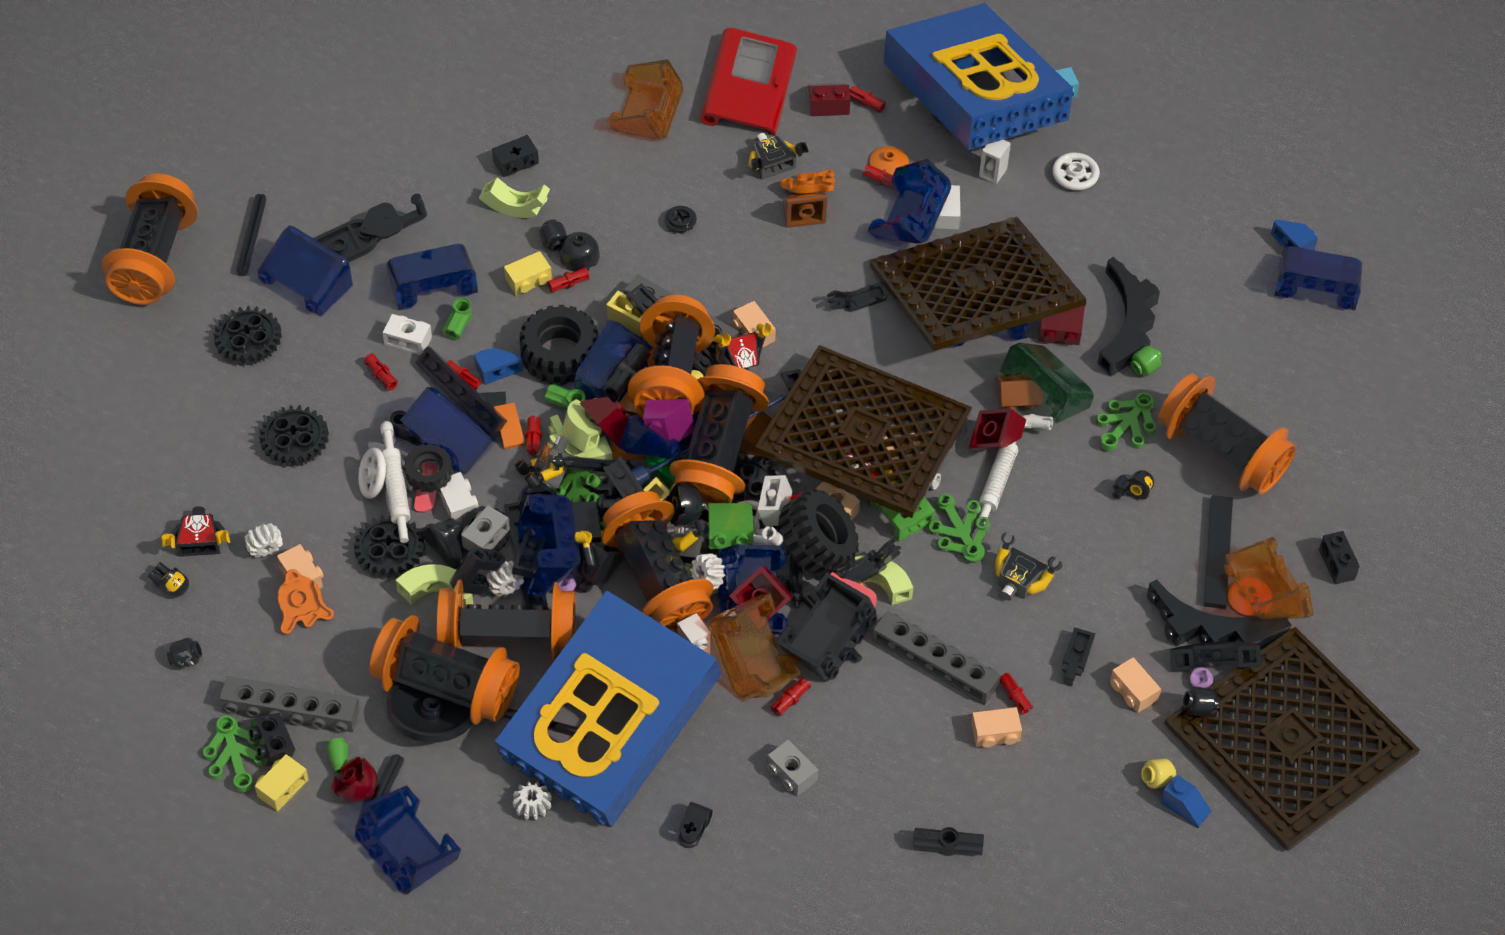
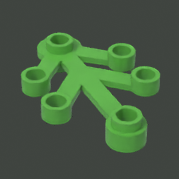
(1127, 419)
(578, 491)
(961, 530)
(232, 750)

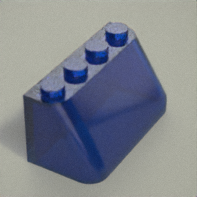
(446, 425)

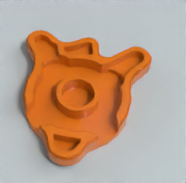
(810, 182)
(300, 601)

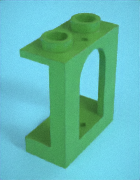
(908, 526)

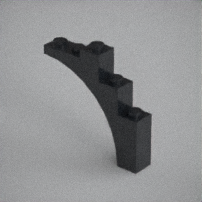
(1139, 318)
(1187, 622)

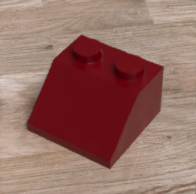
(829, 99)
(1063, 327)
(608, 416)
(997, 429)
(759, 583)

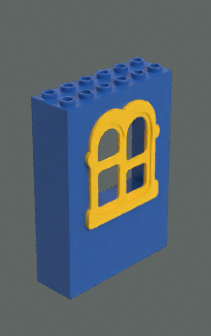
(943, 50)
(634, 659)

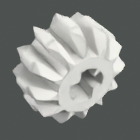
(263, 540)
(709, 568)
(503, 581)
(525, 803)

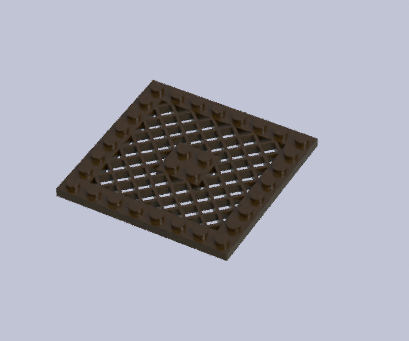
(976, 283)
(863, 431)
(1293, 738)

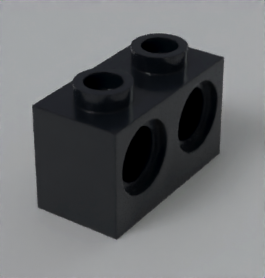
(1339, 557)
(271, 738)

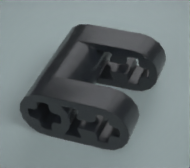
(469, 569)

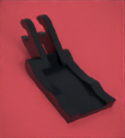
(857, 299)
(871, 563)

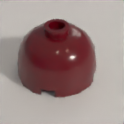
(356, 781)

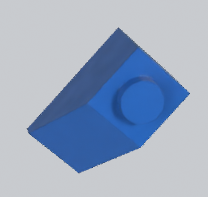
(1294, 234)
(497, 364)
(1185, 801)

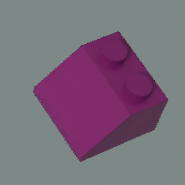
(669, 418)

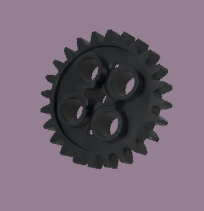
(247, 335)
(294, 435)
(754, 481)
(387, 547)

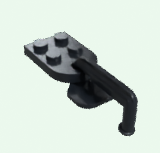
(362, 235)

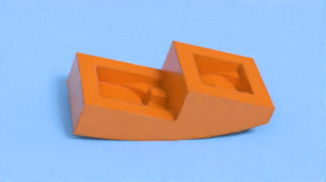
(511, 433)

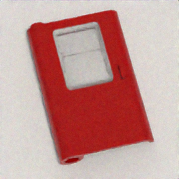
(745, 79)

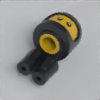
(1137, 485)
(171, 581)

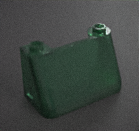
(1065, 389)

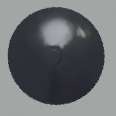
(425, 715)

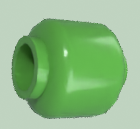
(1146, 361)

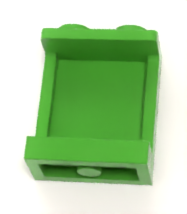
(730, 524)

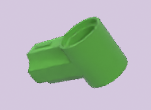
(458, 319)
(563, 397)

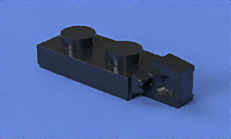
(1077, 654)

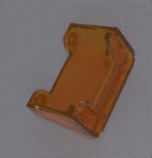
(651, 100)
(1268, 582)
(750, 649)

